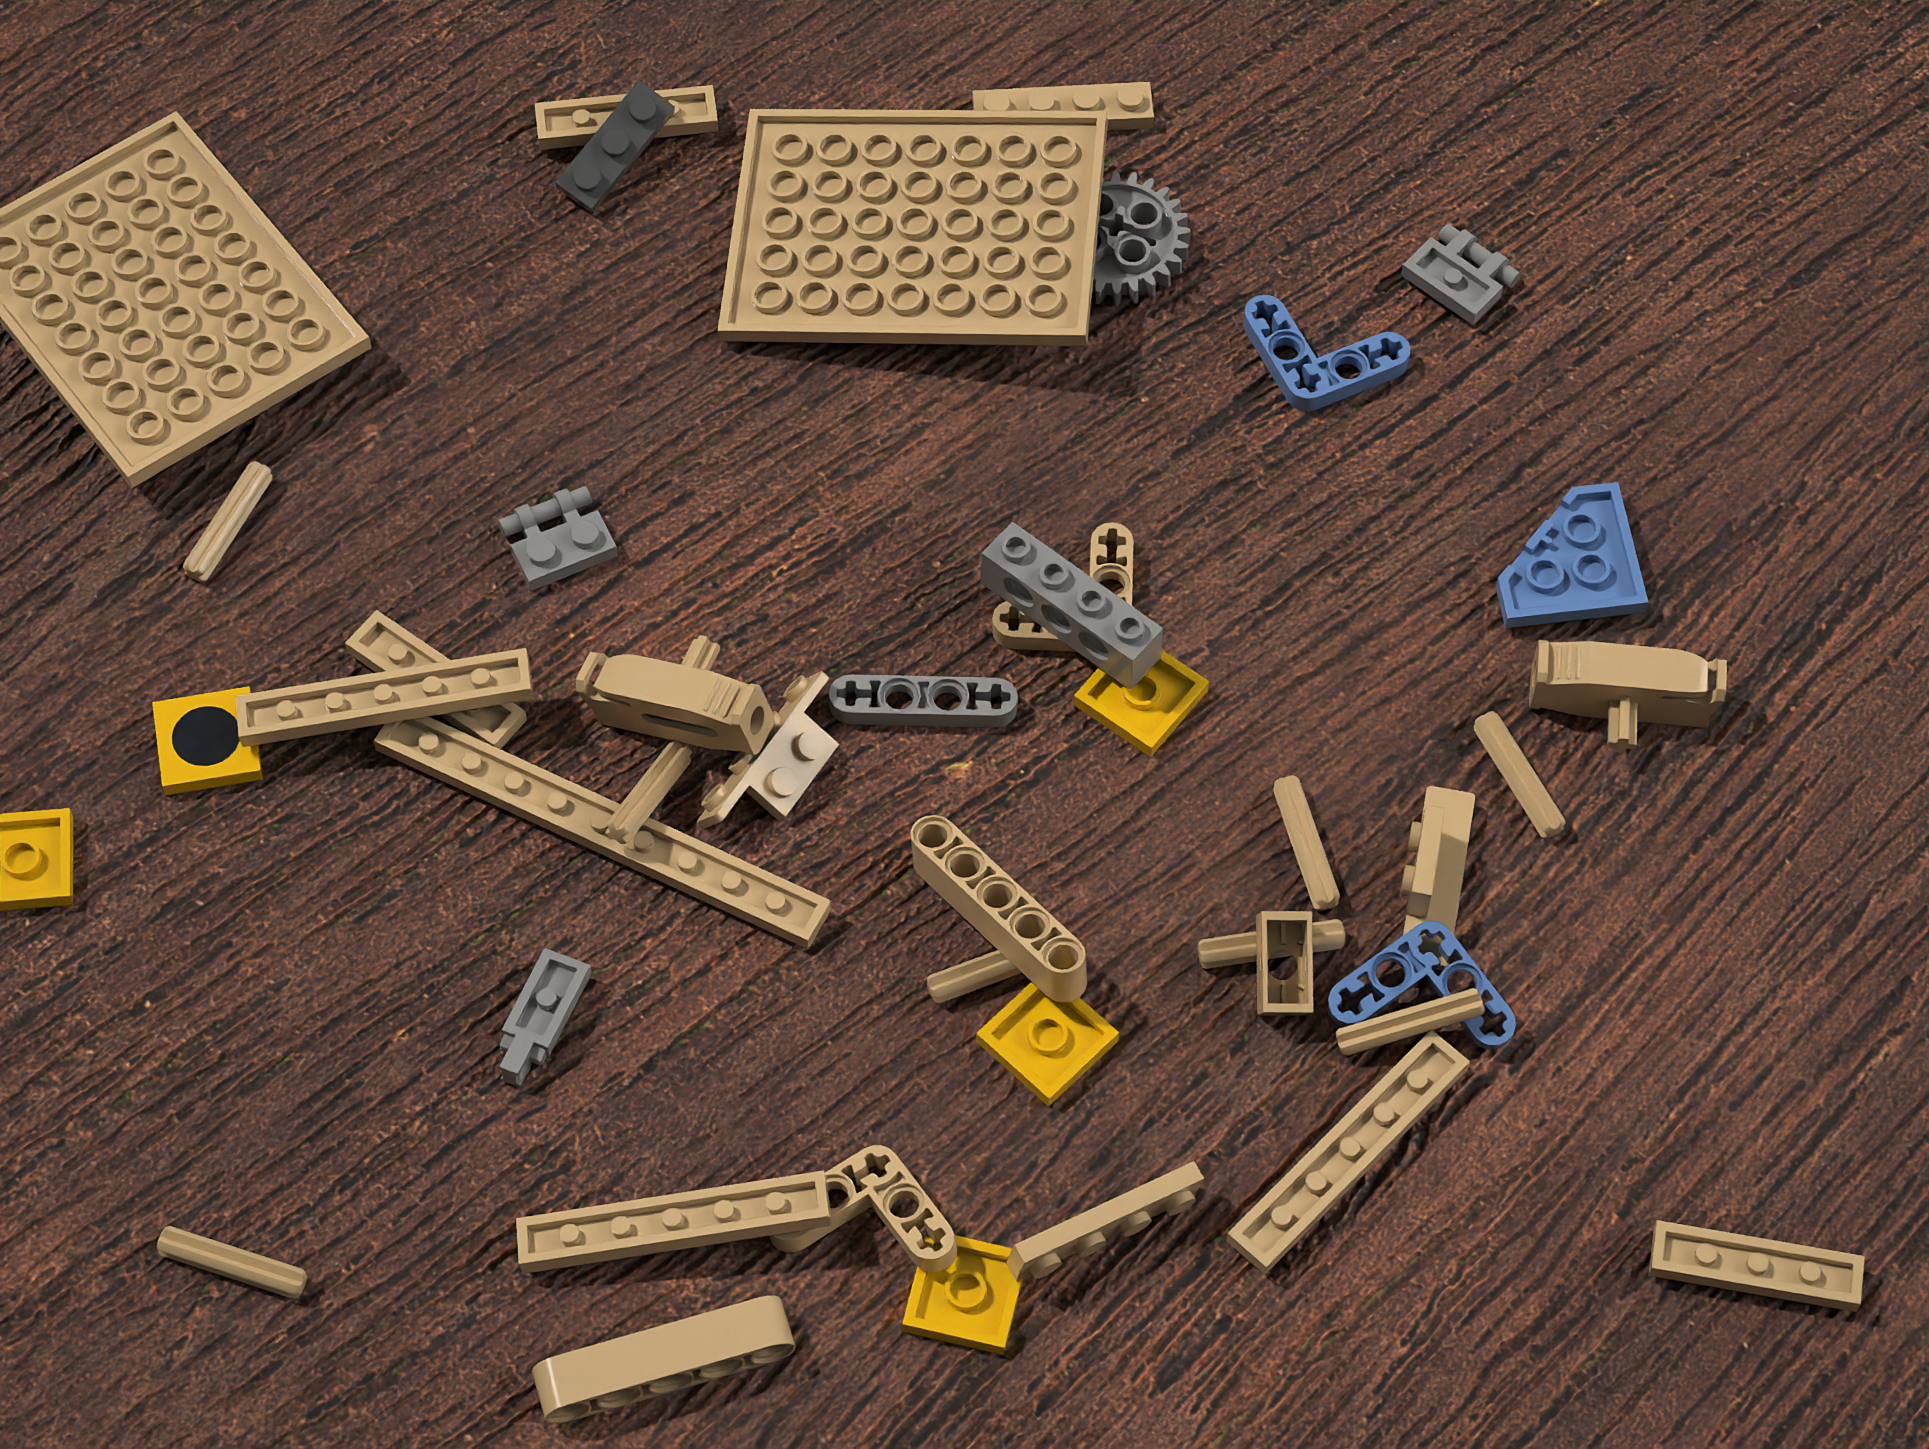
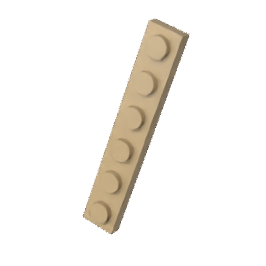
(384, 697)
(1347, 1152)
(673, 1222)

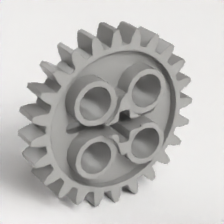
(1121, 238)

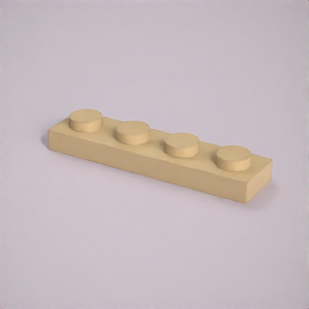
(1126, 103)
(577, 120)
(388, 646)
(1090, 1229)
(1756, 1266)

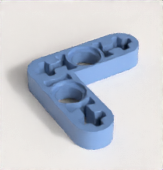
(1319, 371)
(1416, 969)

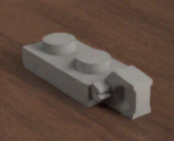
(541, 1013)

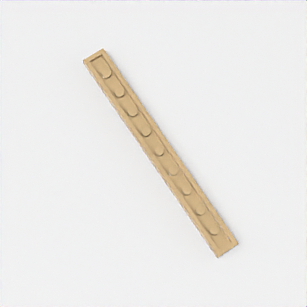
(583, 818)

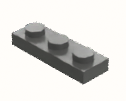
(615, 146)

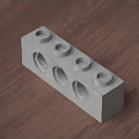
(1071, 605)

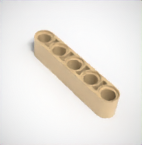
(976, 890)
(663, 1359)

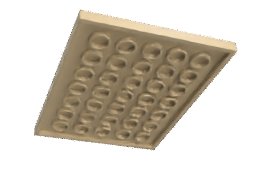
(915, 227)
(163, 299)

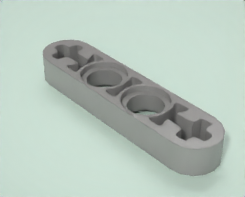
(923, 692)

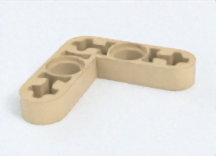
(1099, 570)
(881, 1195)

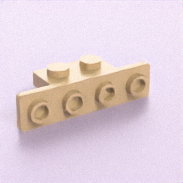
(785, 764)
(1439, 863)

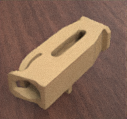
(1626, 685)
(677, 700)

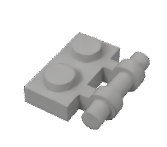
(1455, 281)
(564, 548)

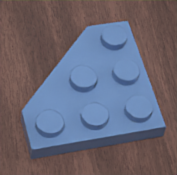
(1575, 564)

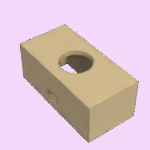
(1291, 933)

